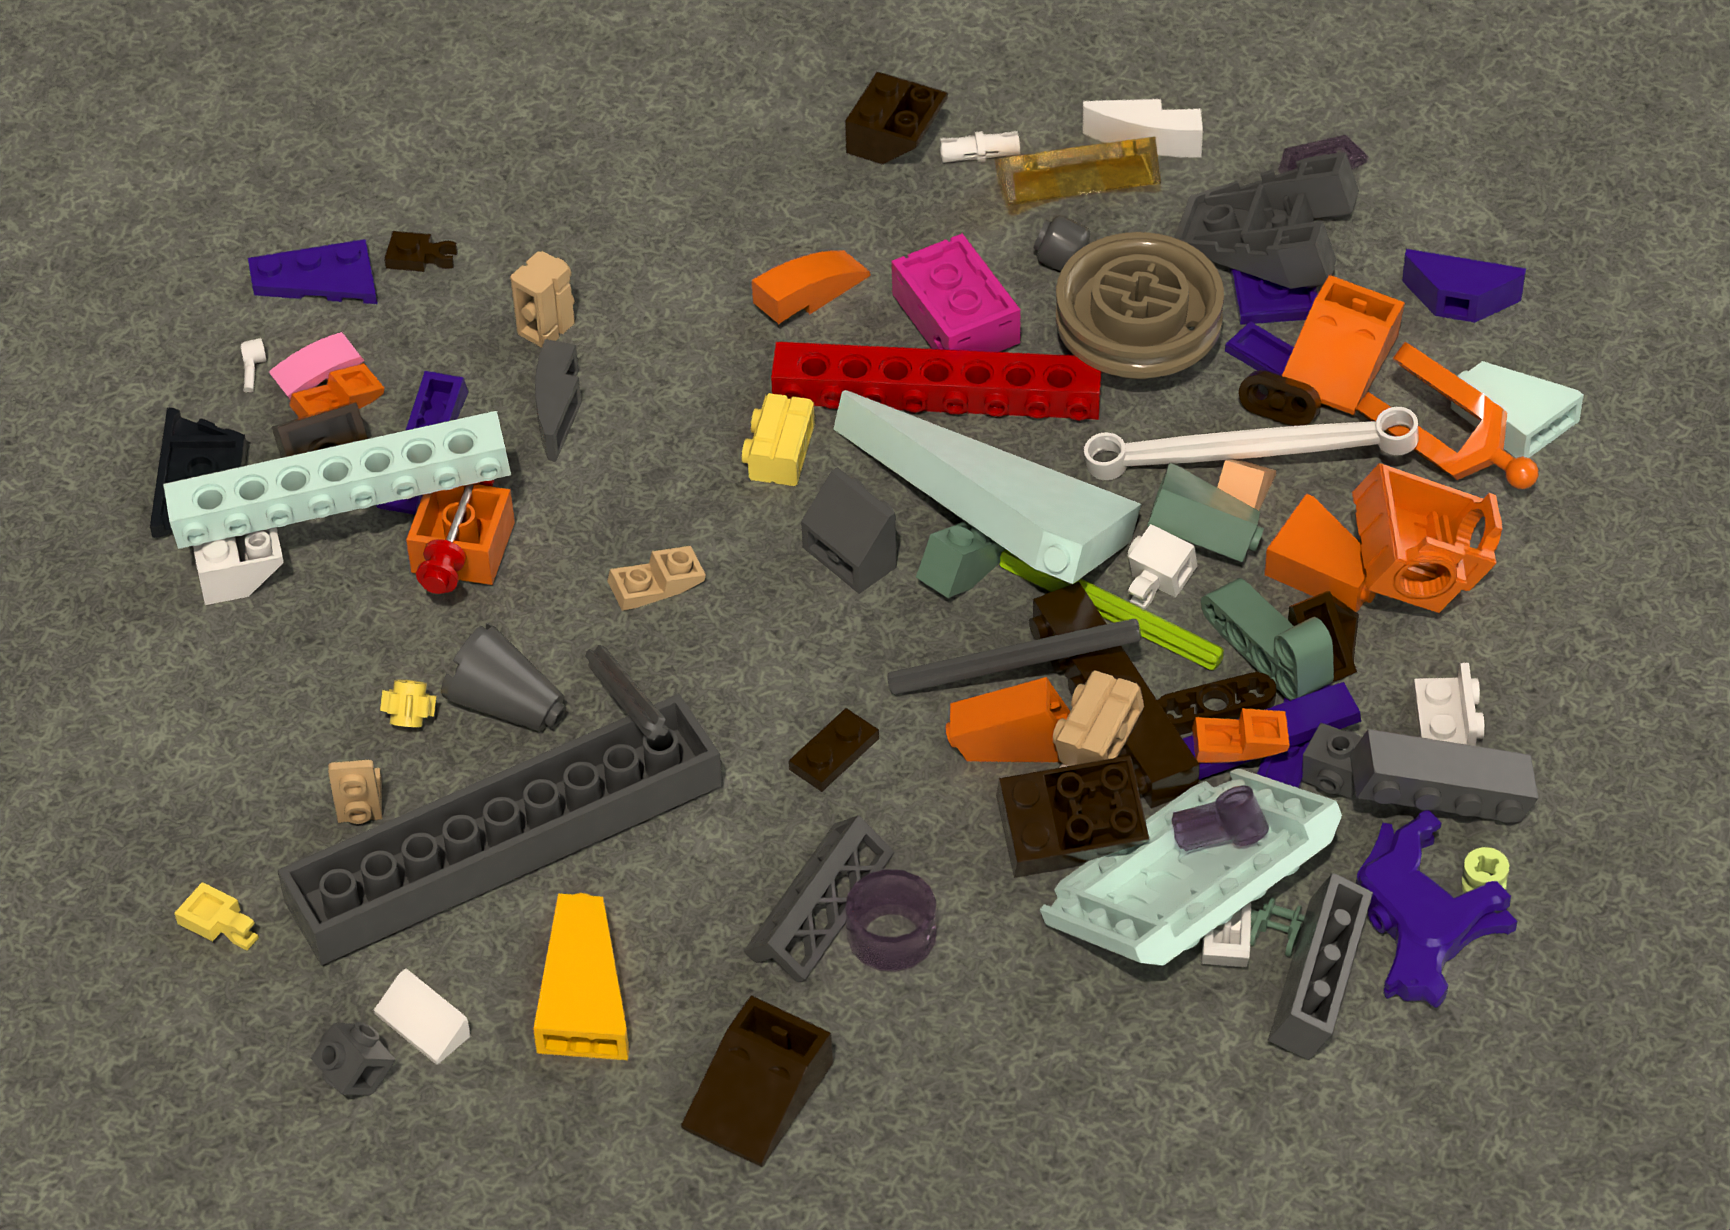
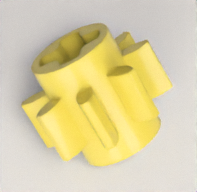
(408, 703)

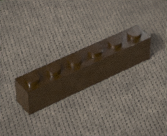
(1158, 753)

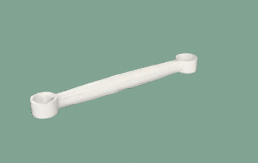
(1252, 443)

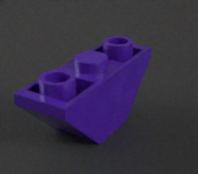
(1462, 286)

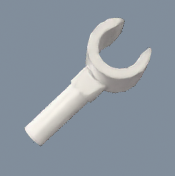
(252, 353)

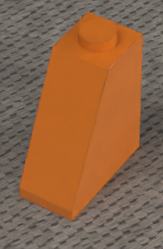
(1318, 556)
(1008, 724)

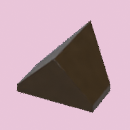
(1340, 622)

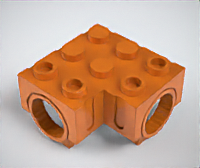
(1421, 535)

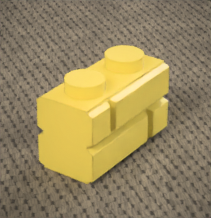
(779, 439)

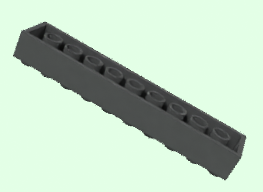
(497, 830)

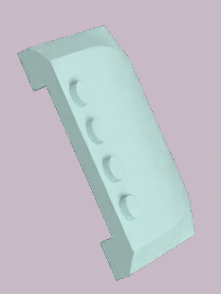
(1164, 899)

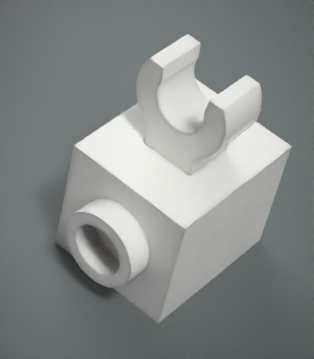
(1159, 563)

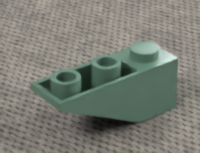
(958, 559)

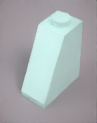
(1534, 407)

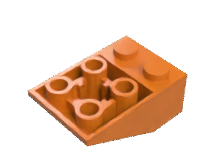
(1344, 342)

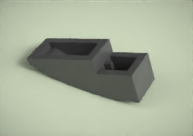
(556, 394)

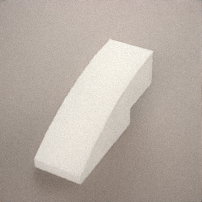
(1176, 130)

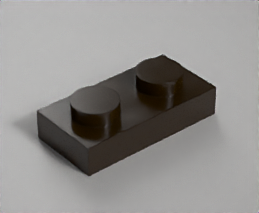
(833, 749)

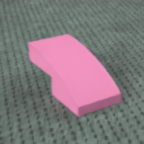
(314, 362)

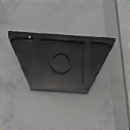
(189, 452)

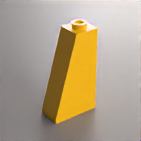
(580, 990)

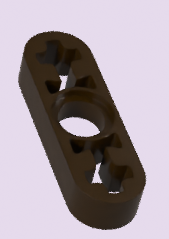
(1223, 689)

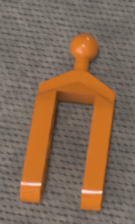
(1485, 443)

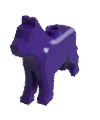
(1422, 915)

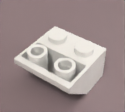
(237, 564)

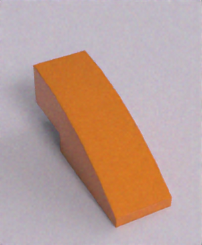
(806, 283)

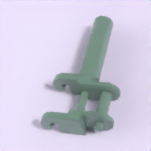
(1261, 920)

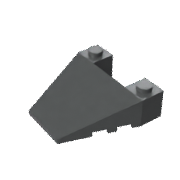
(1270, 222)

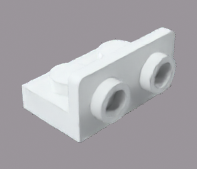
(1448, 708)

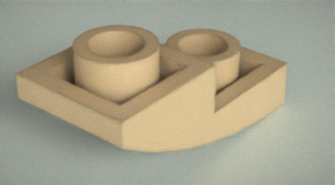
(664, 576)

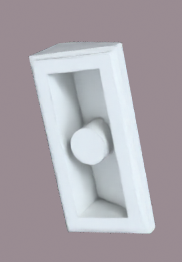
(422, 1017)

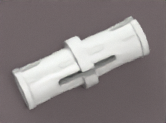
(979, 147)

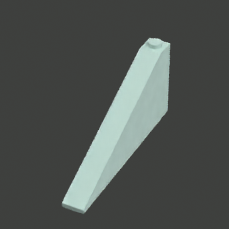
(1021, 505)

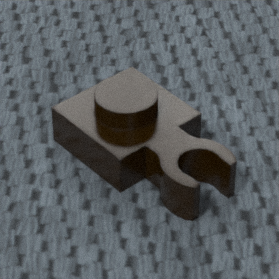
(415, 250)

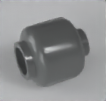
(1060, 241)

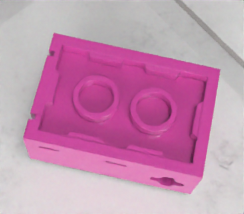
(955, 298)

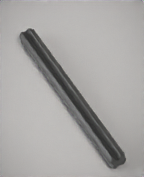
(1014, 656)

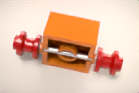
(460, 535)

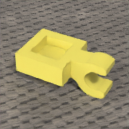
(213, 912)

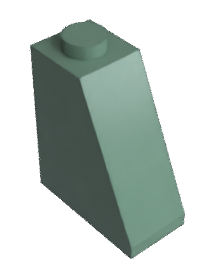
(1205, 515)

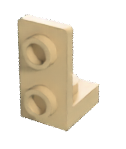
(356, 791)

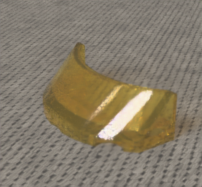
(1079, 170)

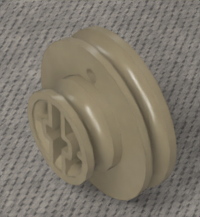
(1131, 301)

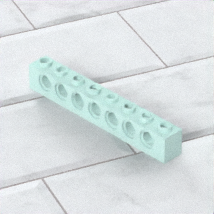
(336, 479)

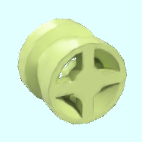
(1479, 865)

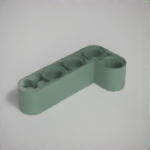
(1293, 656)

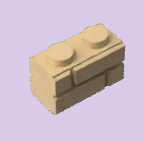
(542, 298)
(1099, 720)

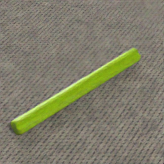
(1117, 609)

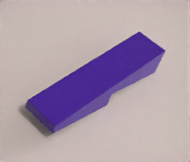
(436, 402)

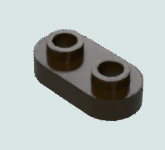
(1281, 400)

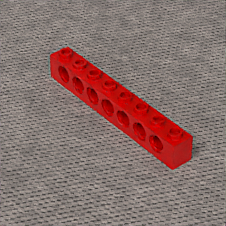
(939, 379)

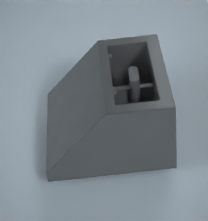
(850, 531)

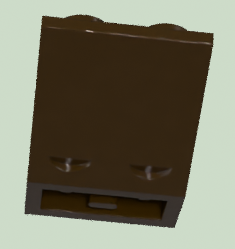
(1070, 815)
(759, 1080)

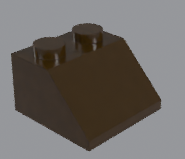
(320, 430)

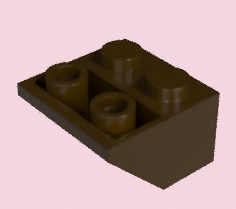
(891, 118)

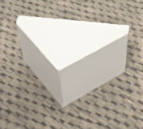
(1229, 942)

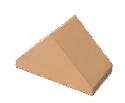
(1246, 481)

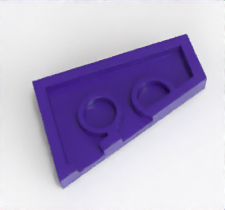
(326, 270)

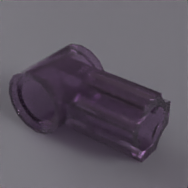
(1231, 817)

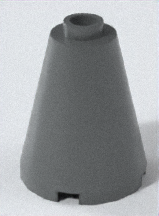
(502, 682)

